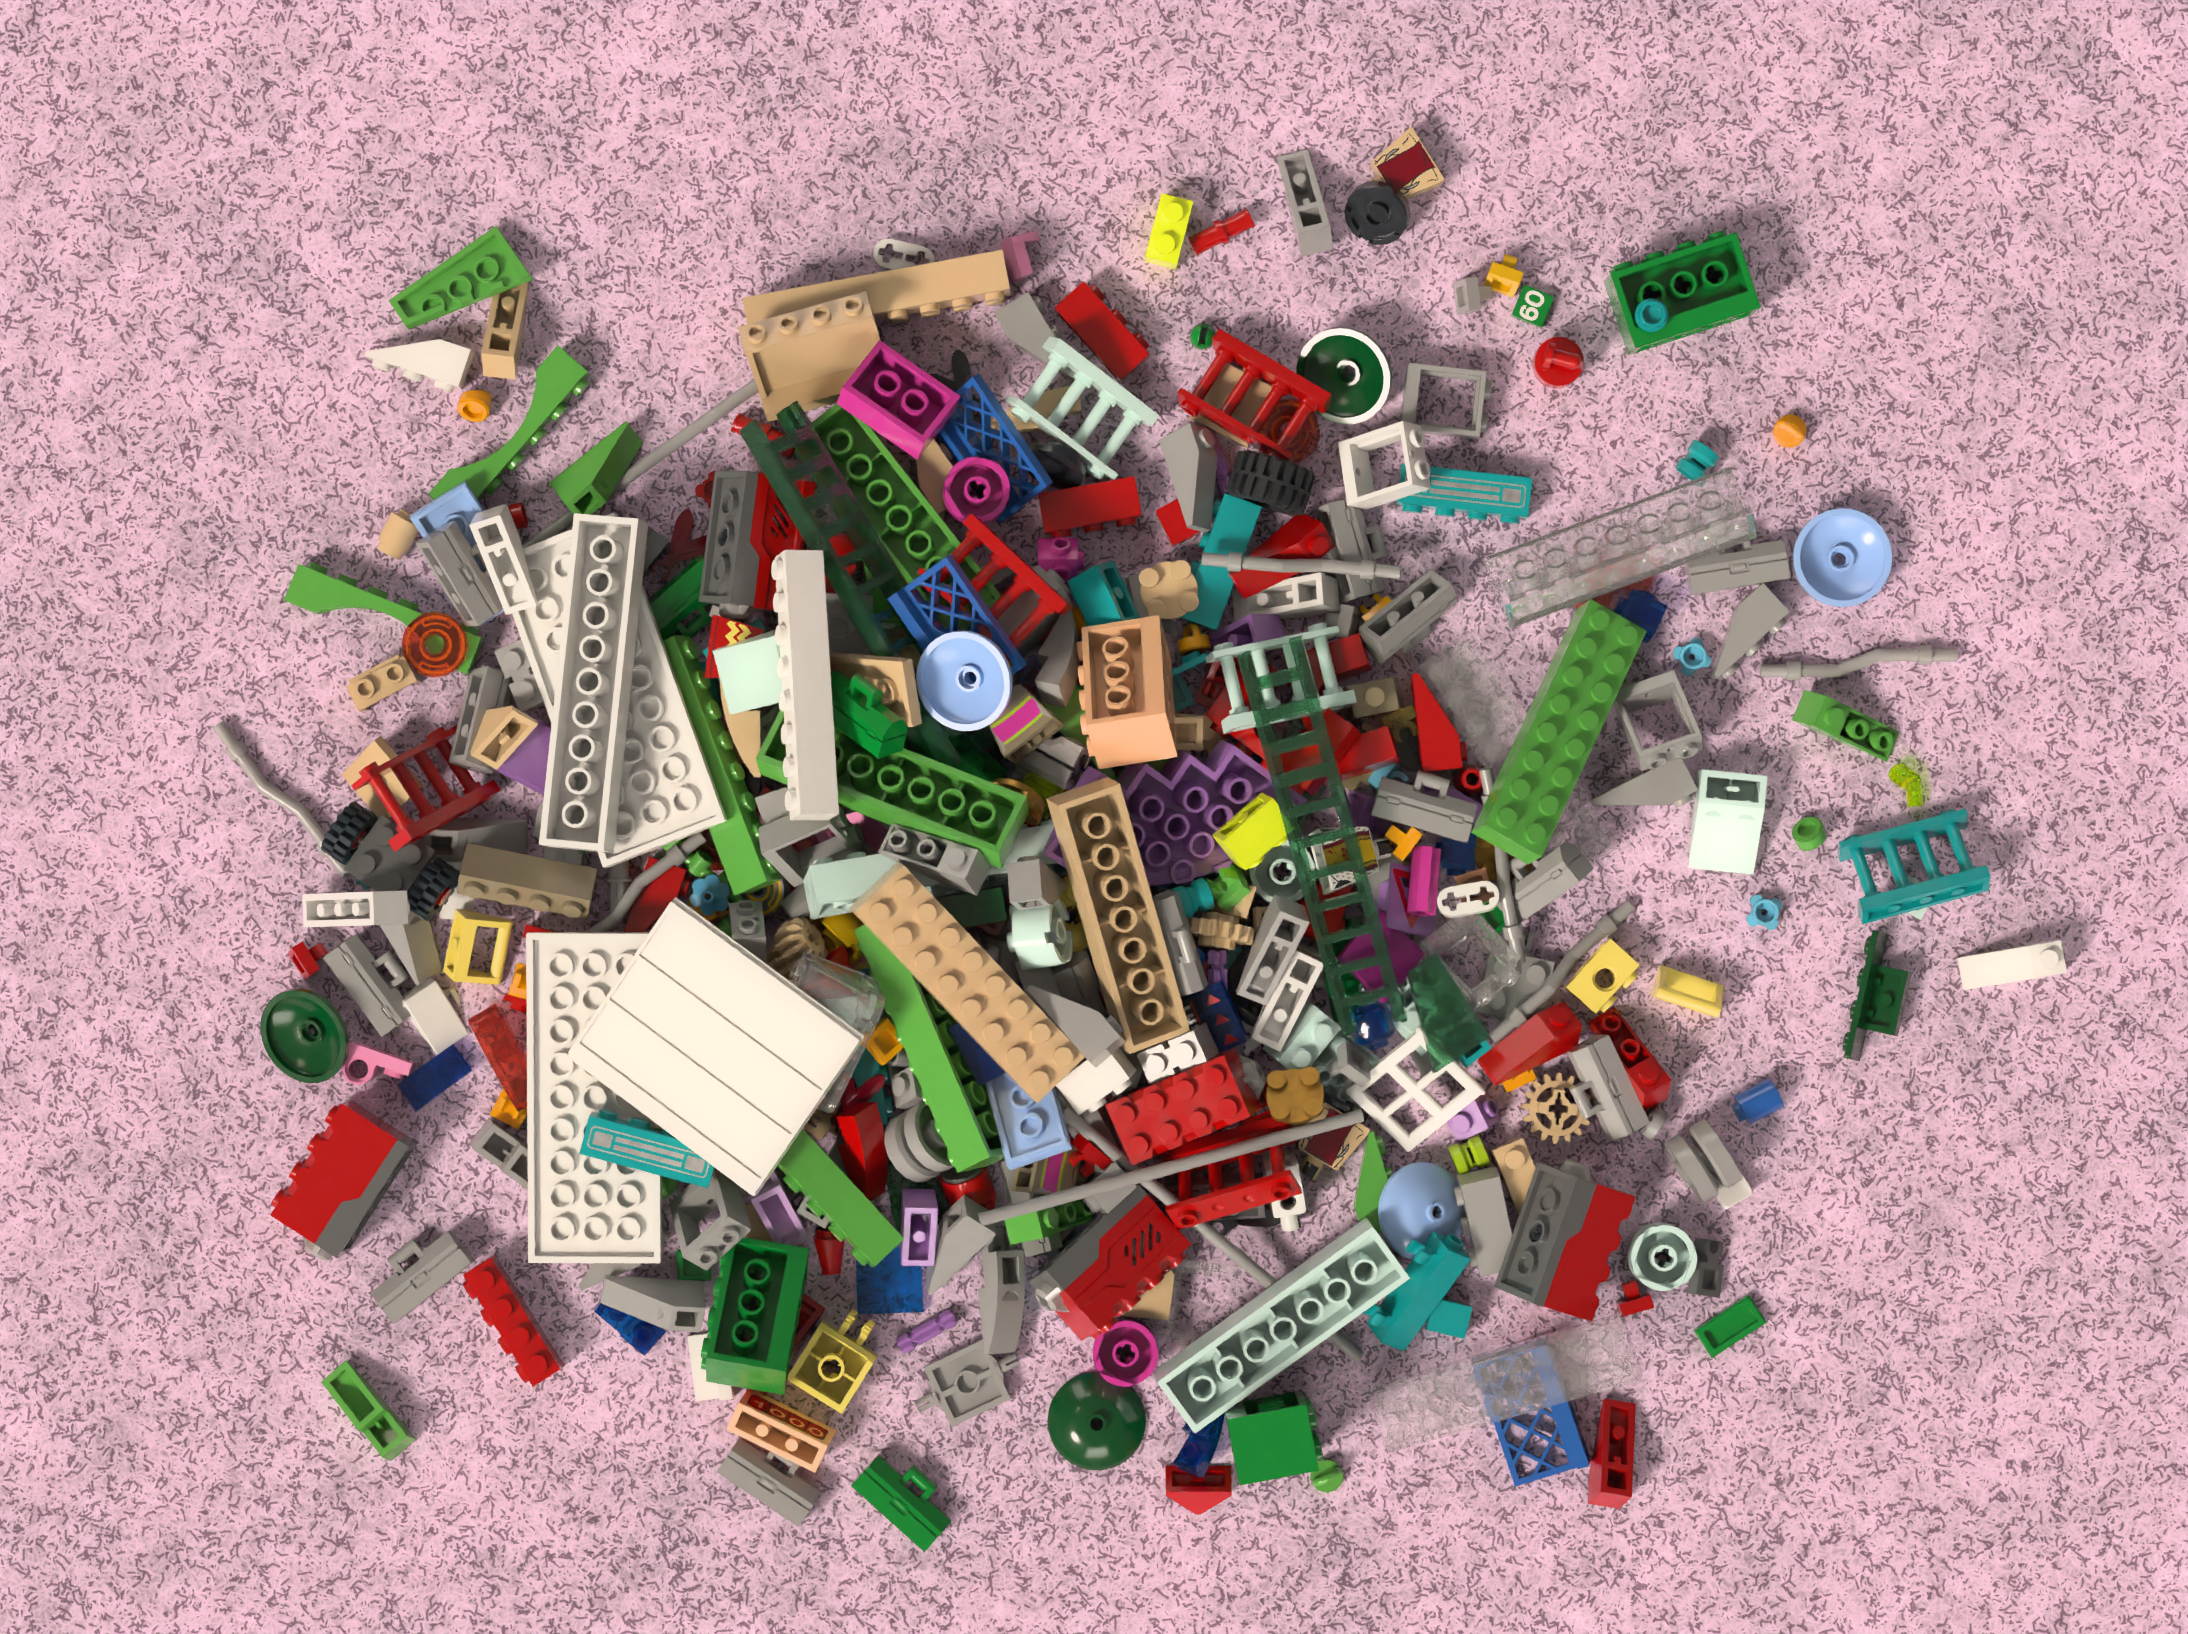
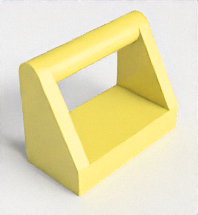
(461, 946)
(1688, 991)

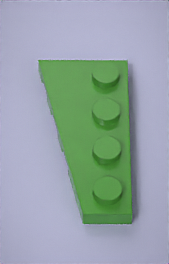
(464, 279)

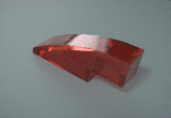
(503, 1052)

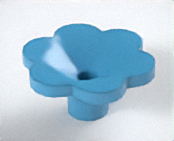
(718, 891)

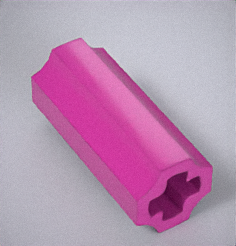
(1424, 881)

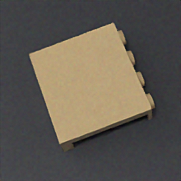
(809, 352)

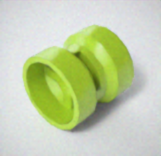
(1461, 1157)

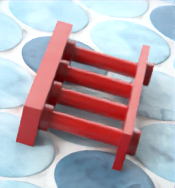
(1254, 365)
(1024, 580)
(430, 816)
(1236, 1198)

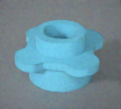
(1701, 658)
(1770, 919)

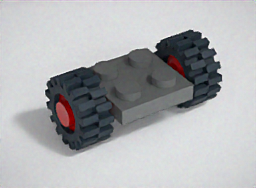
(363, 844)

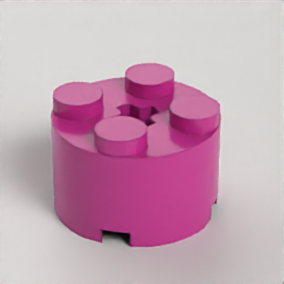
(979, 473)
(1135, 1367)

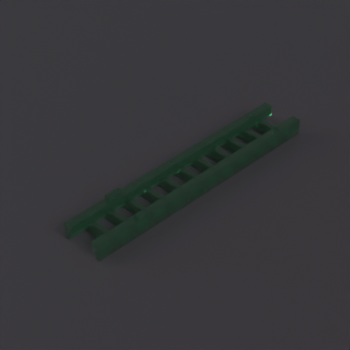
(865, 539)
(1281, 781)

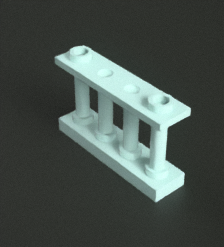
(1110, 395)
(1240, 716)

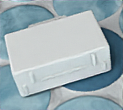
(435, 1015)

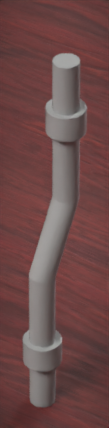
(1366, 568)
(1921, 655)
(238, 752)
(675, 856)
(1604, 928)
(1512, 929)

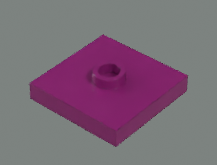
(1402, 949)

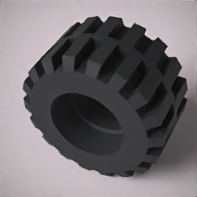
(1270, 482)

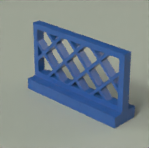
(963, 442)
(922, 615)
(1570, 1435)

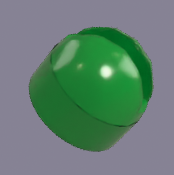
(1195, 334)

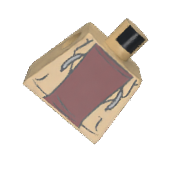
(1407, 166)
(1331, 1146)

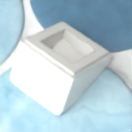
(1730, 1196)

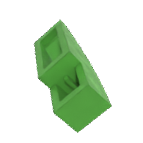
(368, 1411)

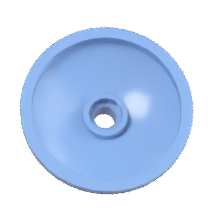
(1865, 555)
(946, 684)
(1408, 1205)

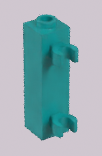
(1431, 1276)

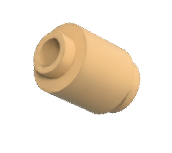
(397, 534)

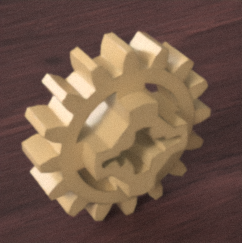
(1220, 931)
(1555, 1124)

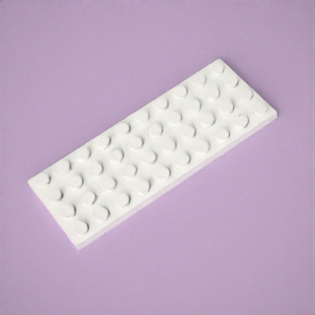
(664, 772)
(578, 1203)

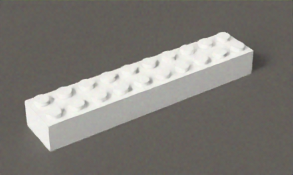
(593, 683)

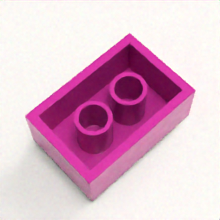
(898, 399)

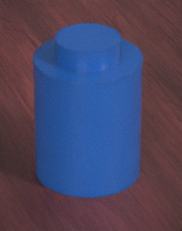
(1757, 1102)

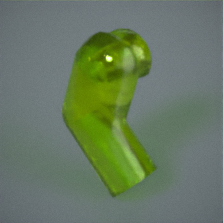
(1909, 781)

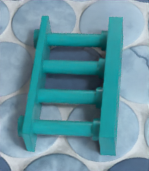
(1906, 895)

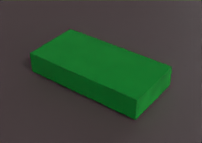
(1729, 1326)

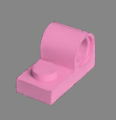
(375, 1058)

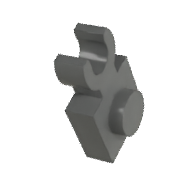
(1708, 1274)

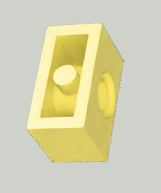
(1583, 982)

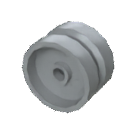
(916, 1145)
(1699, 1163)

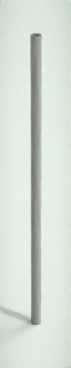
(657, 455)
(1170, 1167)
(1204, 1229)

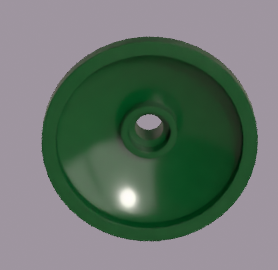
(1352, 396)
(294, 1042)
(1093, 1397)

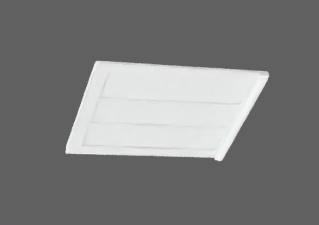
(715, 1046)

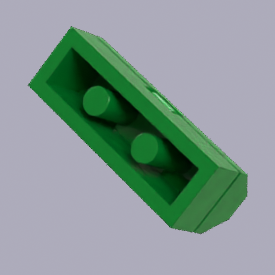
(678, 600)
(864, 717)
(899, 1504)

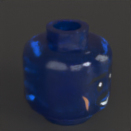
(1373, 1025)

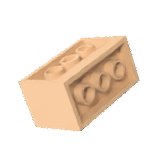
(1127, 692)

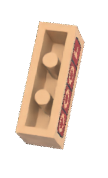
(781, 1430)

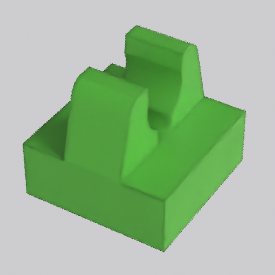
(1229, 887)

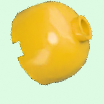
(839, 931)

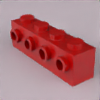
(513, 1321)

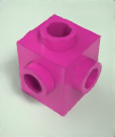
(1061, 556)

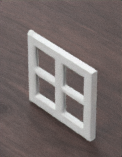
(1415, 1090)

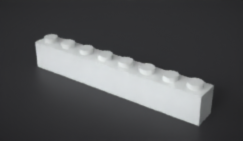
(805, 685)

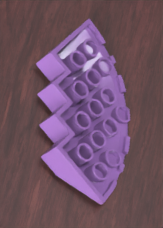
(1183, 808)

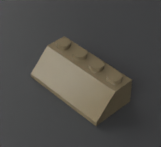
(527, 881)

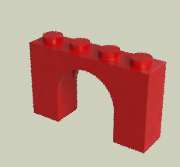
(1341, 733)
(1371, 749)

